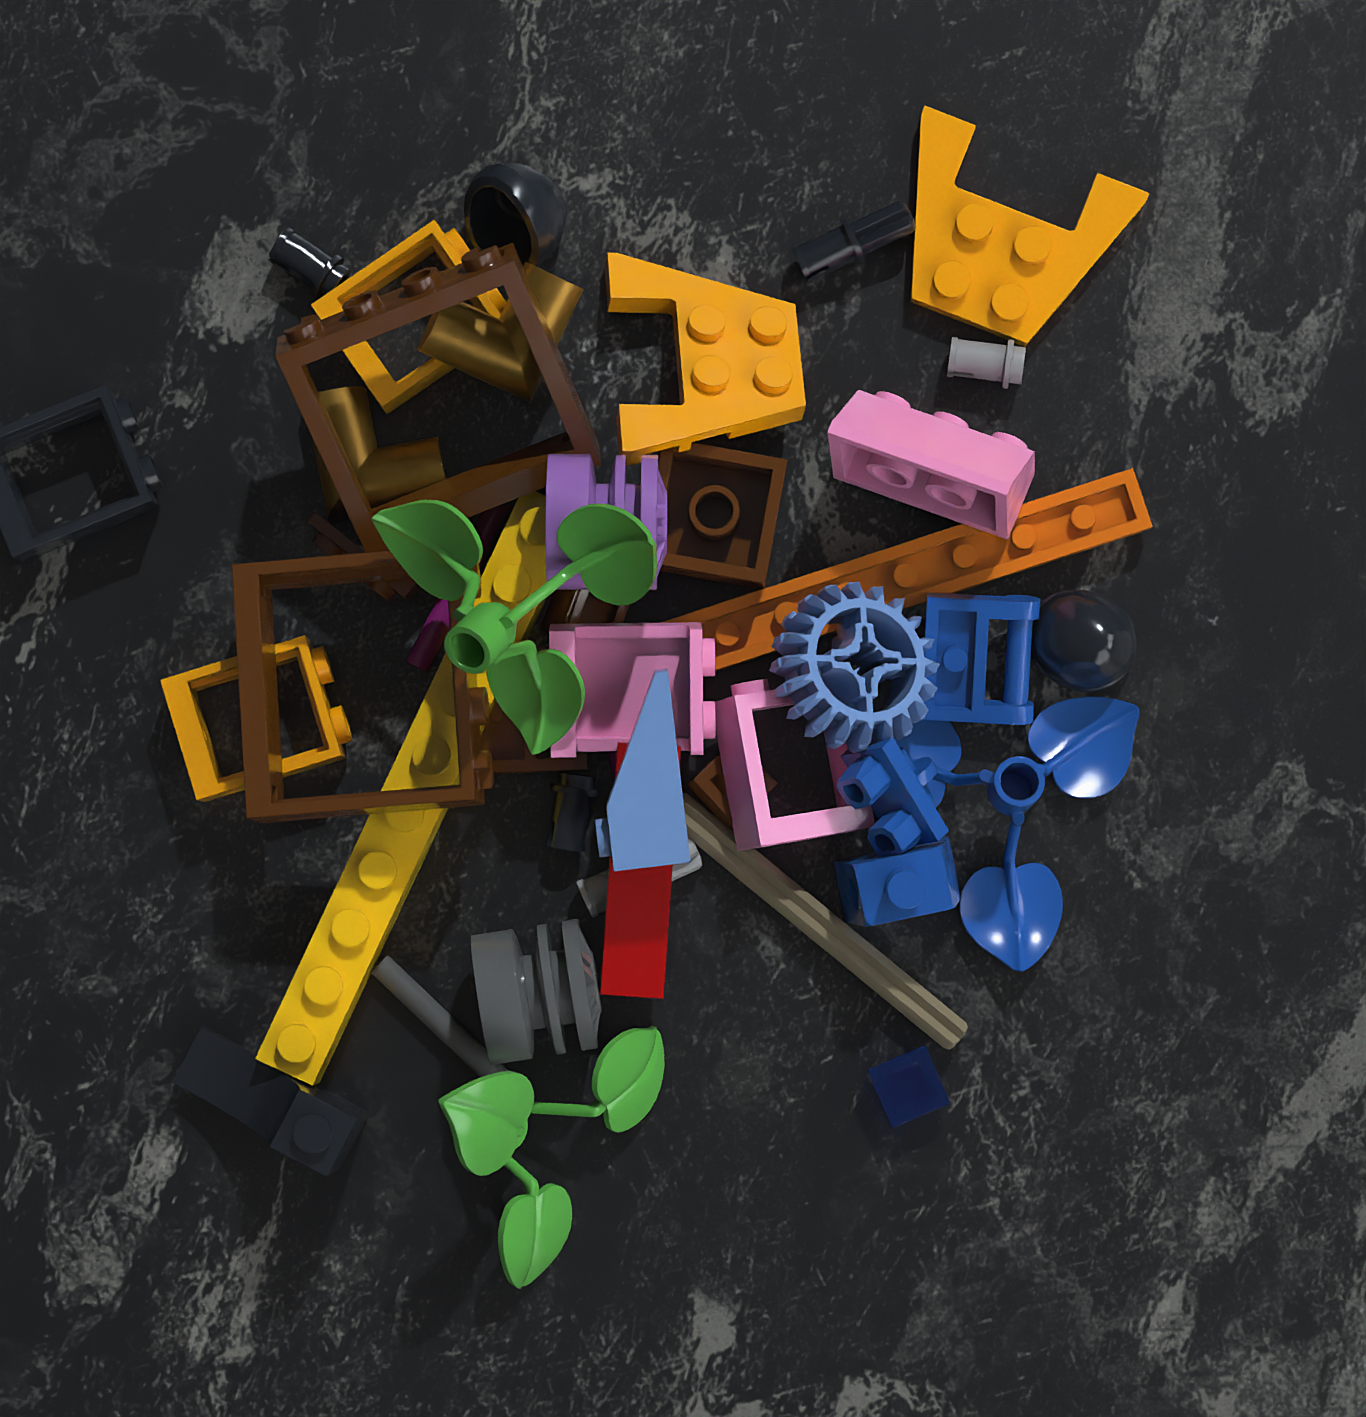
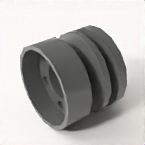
(535, 991)

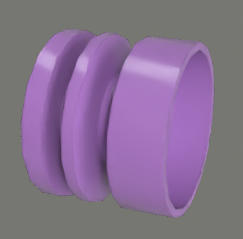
(573, 485)

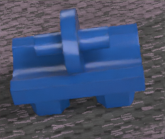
(896, 792)

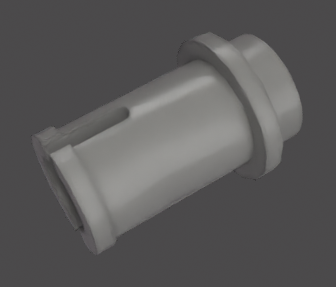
(986, 361)

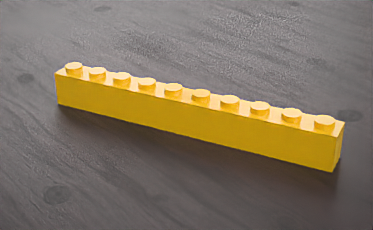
(395, 842)

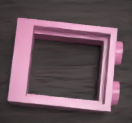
(746, 783)

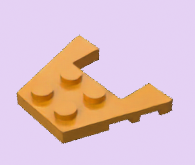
(994, 261)
(732, 358)

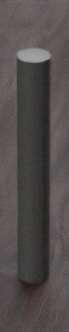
(435, 1017)

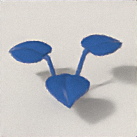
(1088, 752)

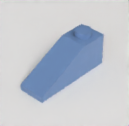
(646, 799)

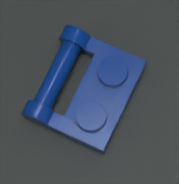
(960, 647)

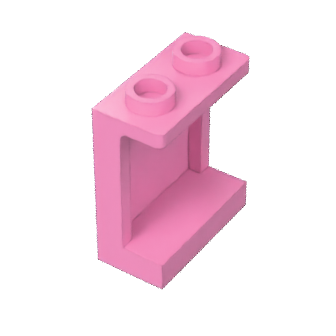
(616, 673)

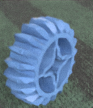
(875, 641)

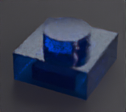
(908, 1086)

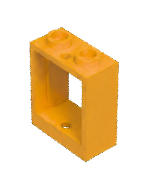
(376, 275)
(195, 737)

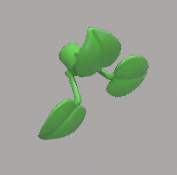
(533, 688)
(491, 1122)

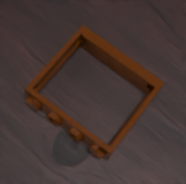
(420, 296)
(260, 705)

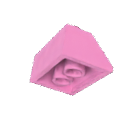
(931, 461)

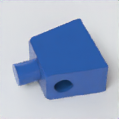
(897, 885)

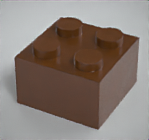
(721, 513)

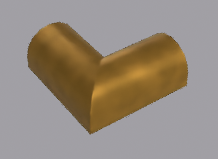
(496, 347)
(383, 471)

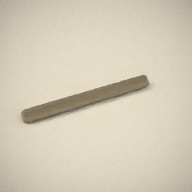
(823, 927)

